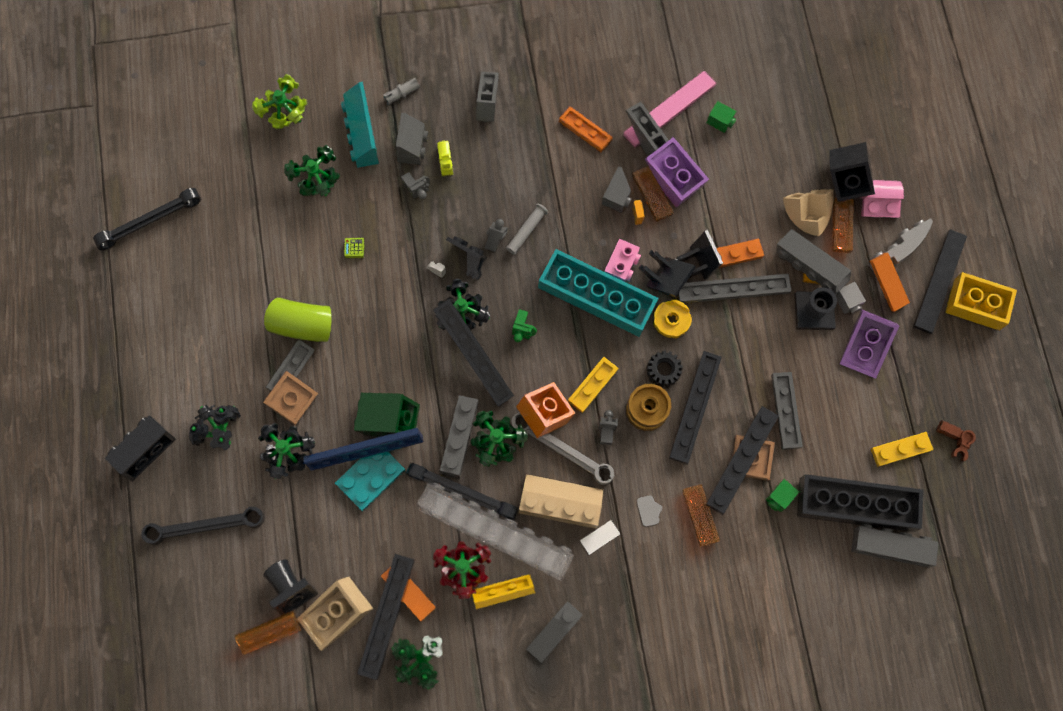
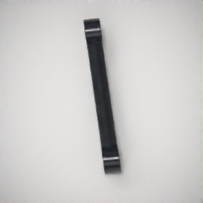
(107, 239)
(502, 508)
(202, 525)

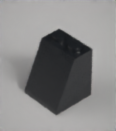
(851, 172)

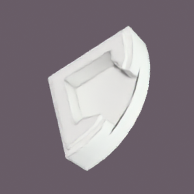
(438, 269)

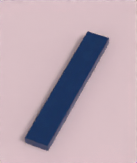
(363, 449)

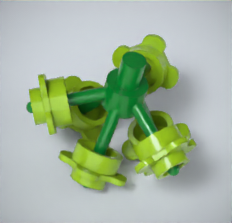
(278, 100)

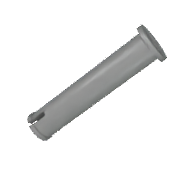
(526, 229)

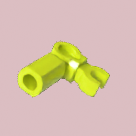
(445, 158)

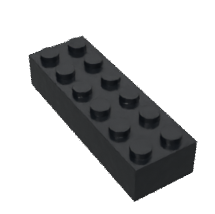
(860, 503)

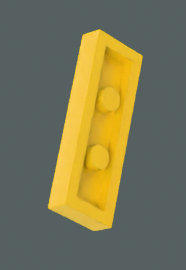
(593, 384)
(901, 449)
(503, 591)

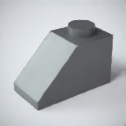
(618, 192)

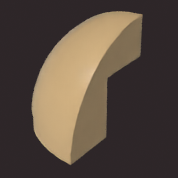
(810, 210)

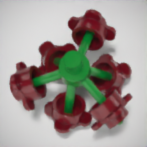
(462, 553)

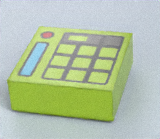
(354, 248)

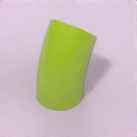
(298, 320)

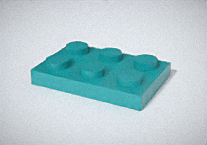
(369, 478)

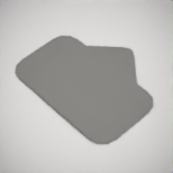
(649, 510)

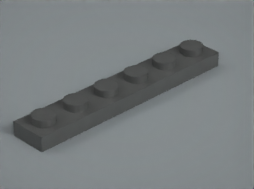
(735, 288)

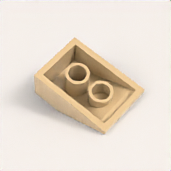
(334, 612)

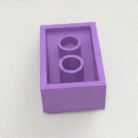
(676, 172)
(869, 343)

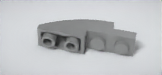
(907, 242)

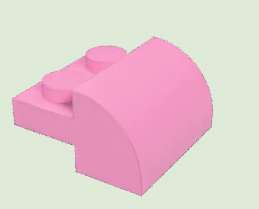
(885, 201)

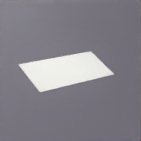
(600, 537)

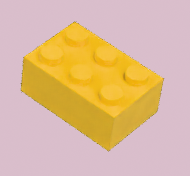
(981, 301)

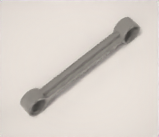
(569, 453)

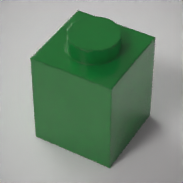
(721, 117)
(782, 496)

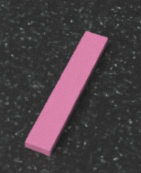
(676, 103)

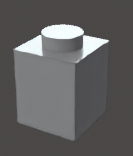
(850, 298)

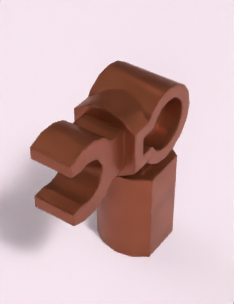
(964, 438)

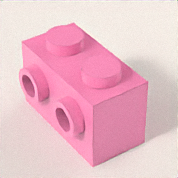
(622, 260)

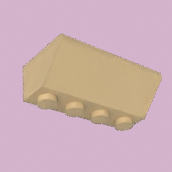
(561, 501)

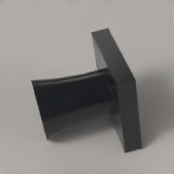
(815, 309)
(290, 591)

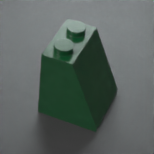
(385, 414)

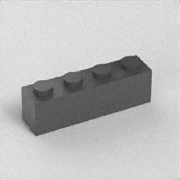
(813, 261)
(459, 437)
(894, 546)

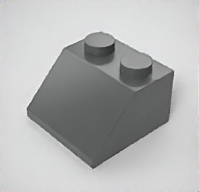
(411, 140)

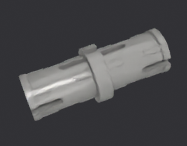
(401, 91)

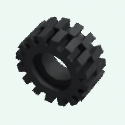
(668, 358)

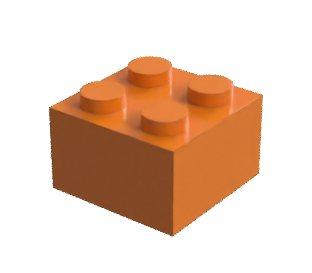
(545, 409)

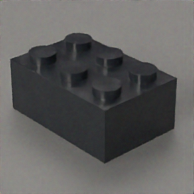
(140, 448)

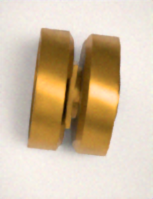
(656, 399)

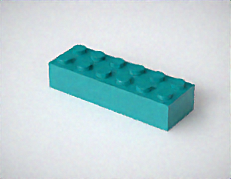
(597, 292)

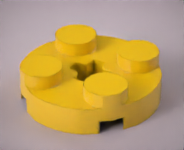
(671, 308)

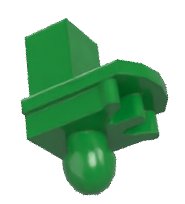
(522, 330)

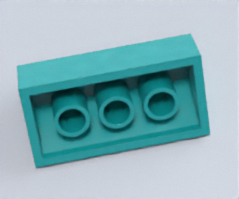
(360, 126)

